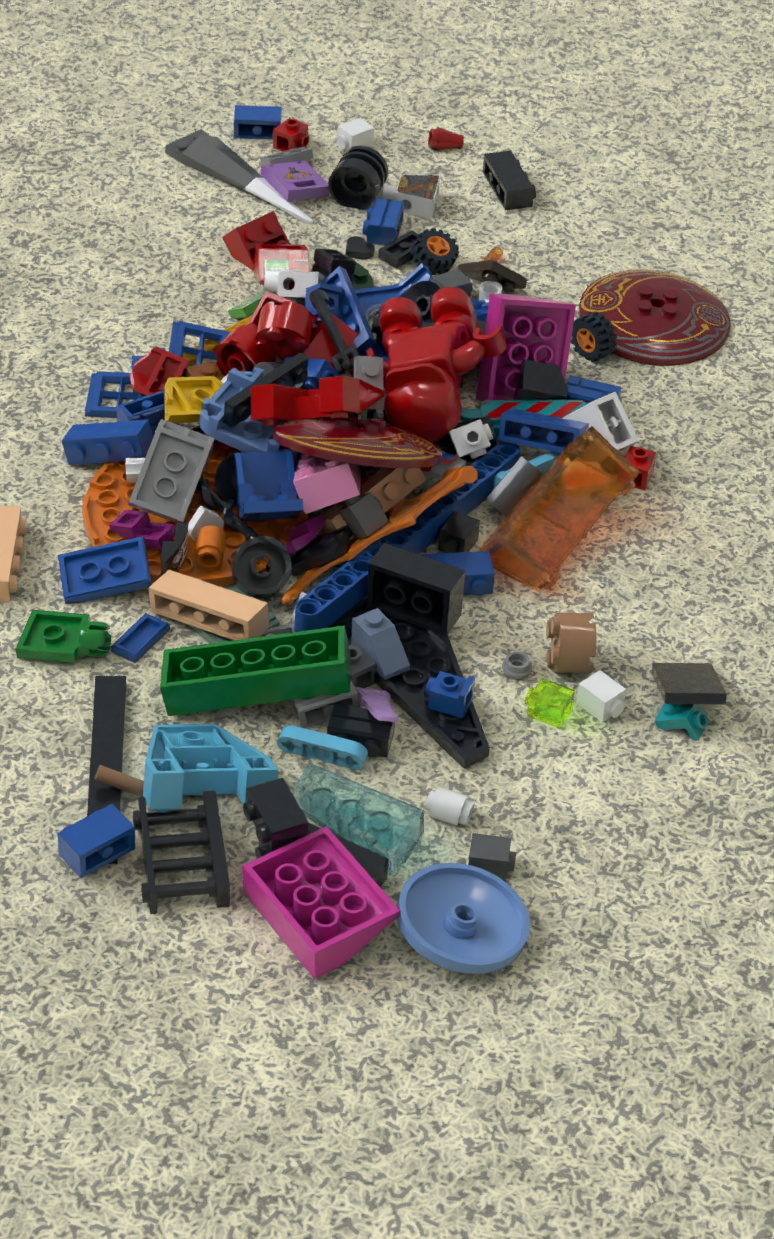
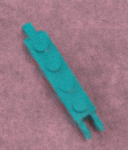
(495, 408)

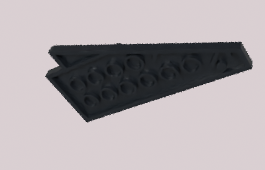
(427, 656)

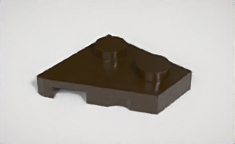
(494, 271)

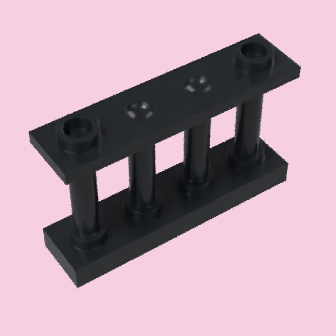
(213, 861)

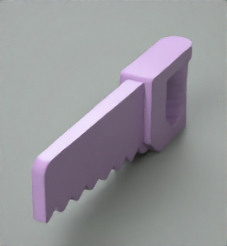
(377, 703)

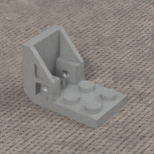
(171, 471)

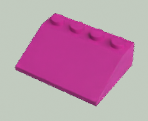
(532, 331)
(318, 900)

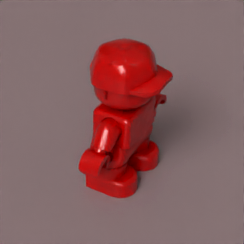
(430, 360)

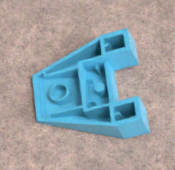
(197, 760)

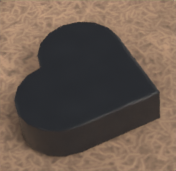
(359, 248)

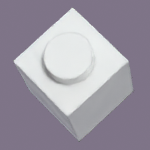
(355, 134)
(601, 696)

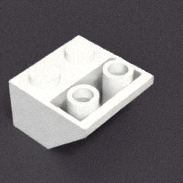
(609, 420)

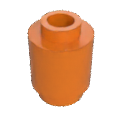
(210, 546)

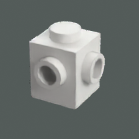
(471, 439)

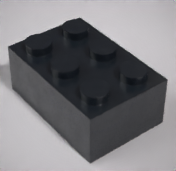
(415, 589)

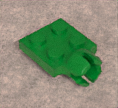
(62, 637)

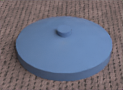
(463, 918)

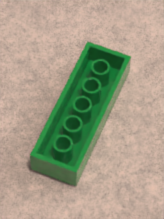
(256, 671)

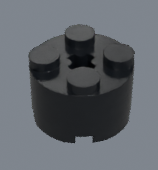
(255, 551)

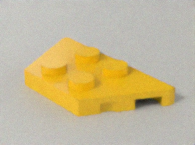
(186, 395)

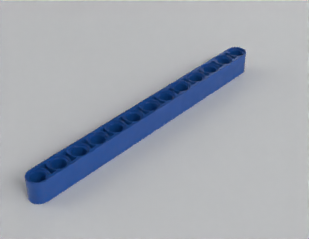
(350, 582)

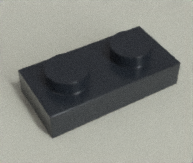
(399, 250)

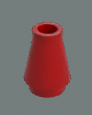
(444, 139)

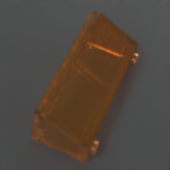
(559, 510)

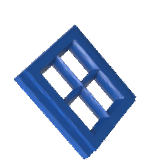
(181, 329)
(97, 393)

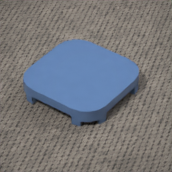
(247, 434)

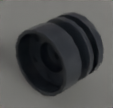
(358, 177)

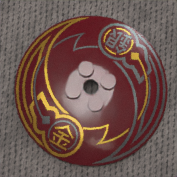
(679, 332)
(358, 442)

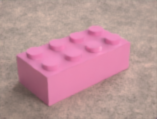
(325, 482)

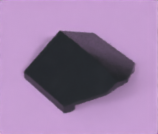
(540, 382)

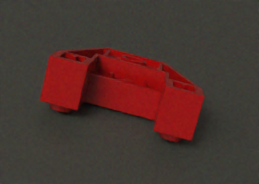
(334, 398)

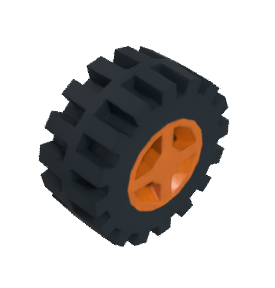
(435, 251)
(593, 336)

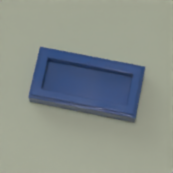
(140, 638)

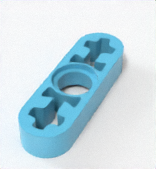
(306, 743)

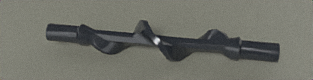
(230, 520)

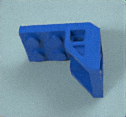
(266, 486)

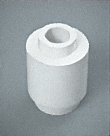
(449, 806)

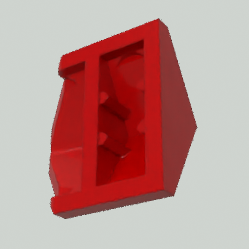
(154, 369)

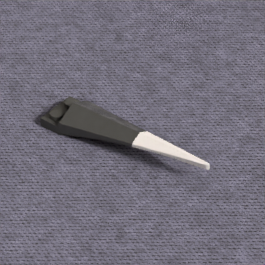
(215, 158)

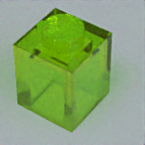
(550, 702)

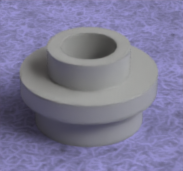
(517, 665)

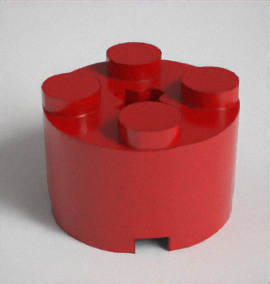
(284, 329)
(240, 350)

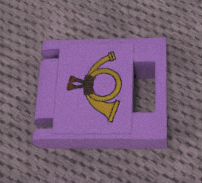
(288, 175)

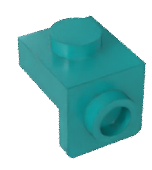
(682, 716)

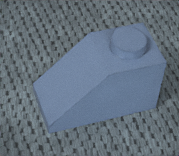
(381, 642)

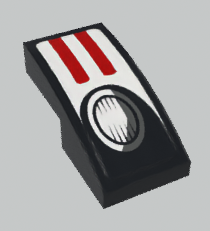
(175, 551)

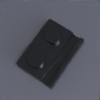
(322, 550)

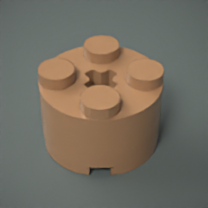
(571, 642)

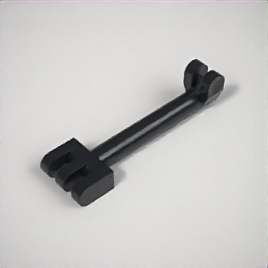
(319, 299)

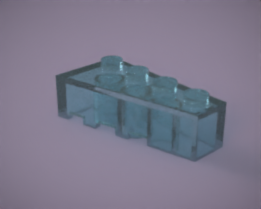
(360, 814)

